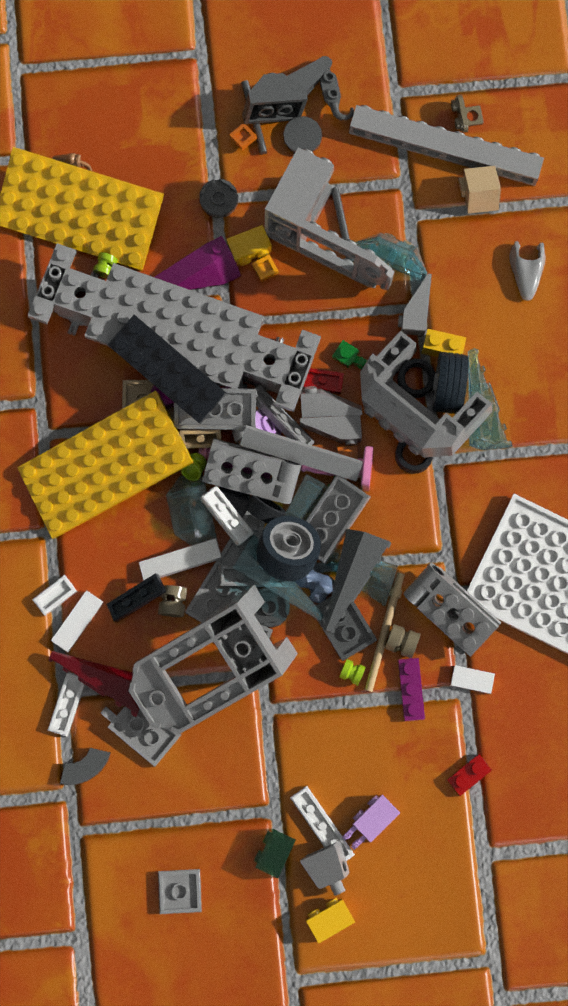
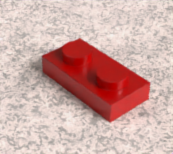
(325, 380)
(469, 775)

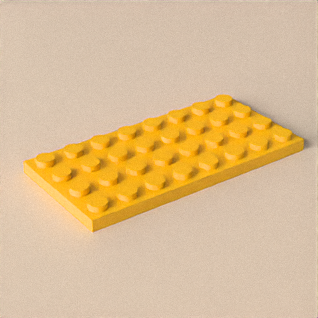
(78, 208)
(105, 464)

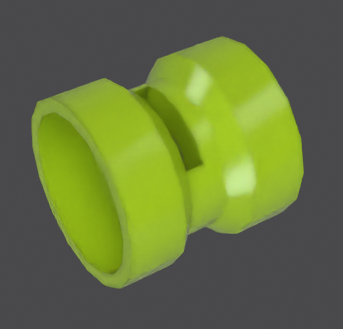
(104, 264)
(194, 470)
(353, 672)

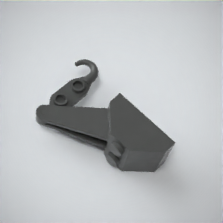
(284, 97)

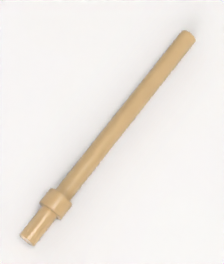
(395, 594)

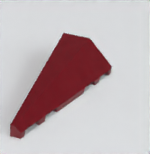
(100, 678)

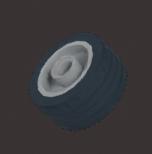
(450, 382)
(288, 548)

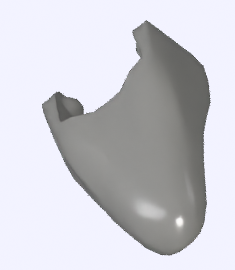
(527, 271)

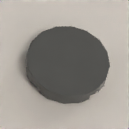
(302, 133)
(218, 198)
(273, 611)

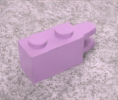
(373, 820)

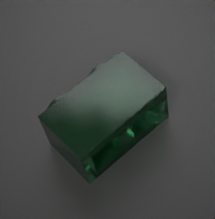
(274, 853)

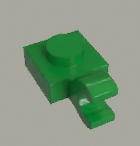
(347, 355)

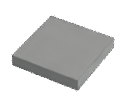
(179, 891)

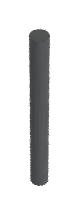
(256, 127)
(340, 215)

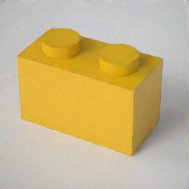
(249, 245)
(442, 342)
(329, 920)

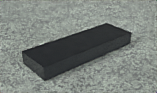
(136, 597)

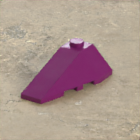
(204, 267)

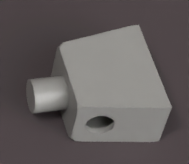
(327, 867)

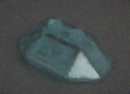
(396, 254)
(188, 514)

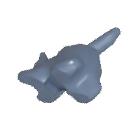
(318, 584)

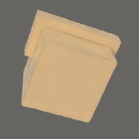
(480, 189)

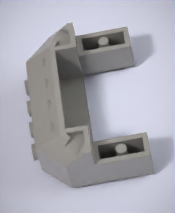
(407, 416)

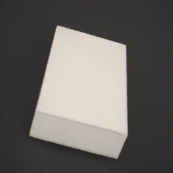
(54, 595)
(472, 679)

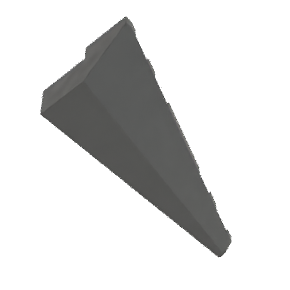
(357, 560)

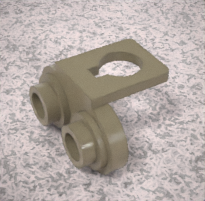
(462, 122)

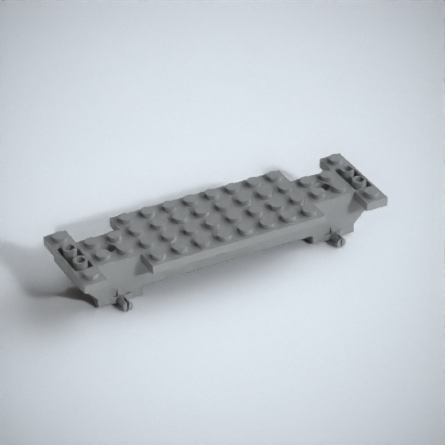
(206, 331)

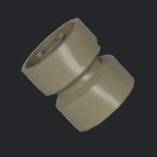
(173, 608)
(402, 641)

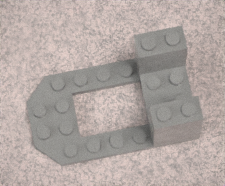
(293, 218)
(243, 647)

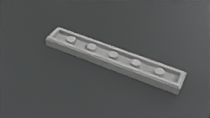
(301, 453)

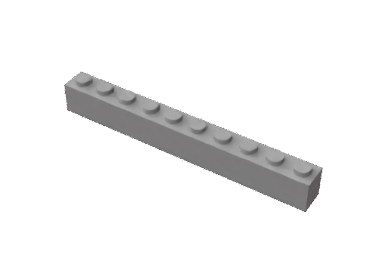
(445, 145)

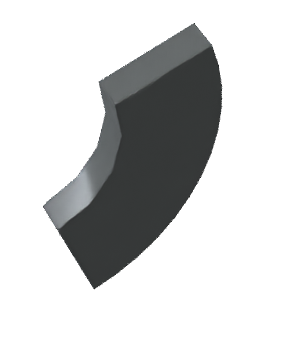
(86, 768)

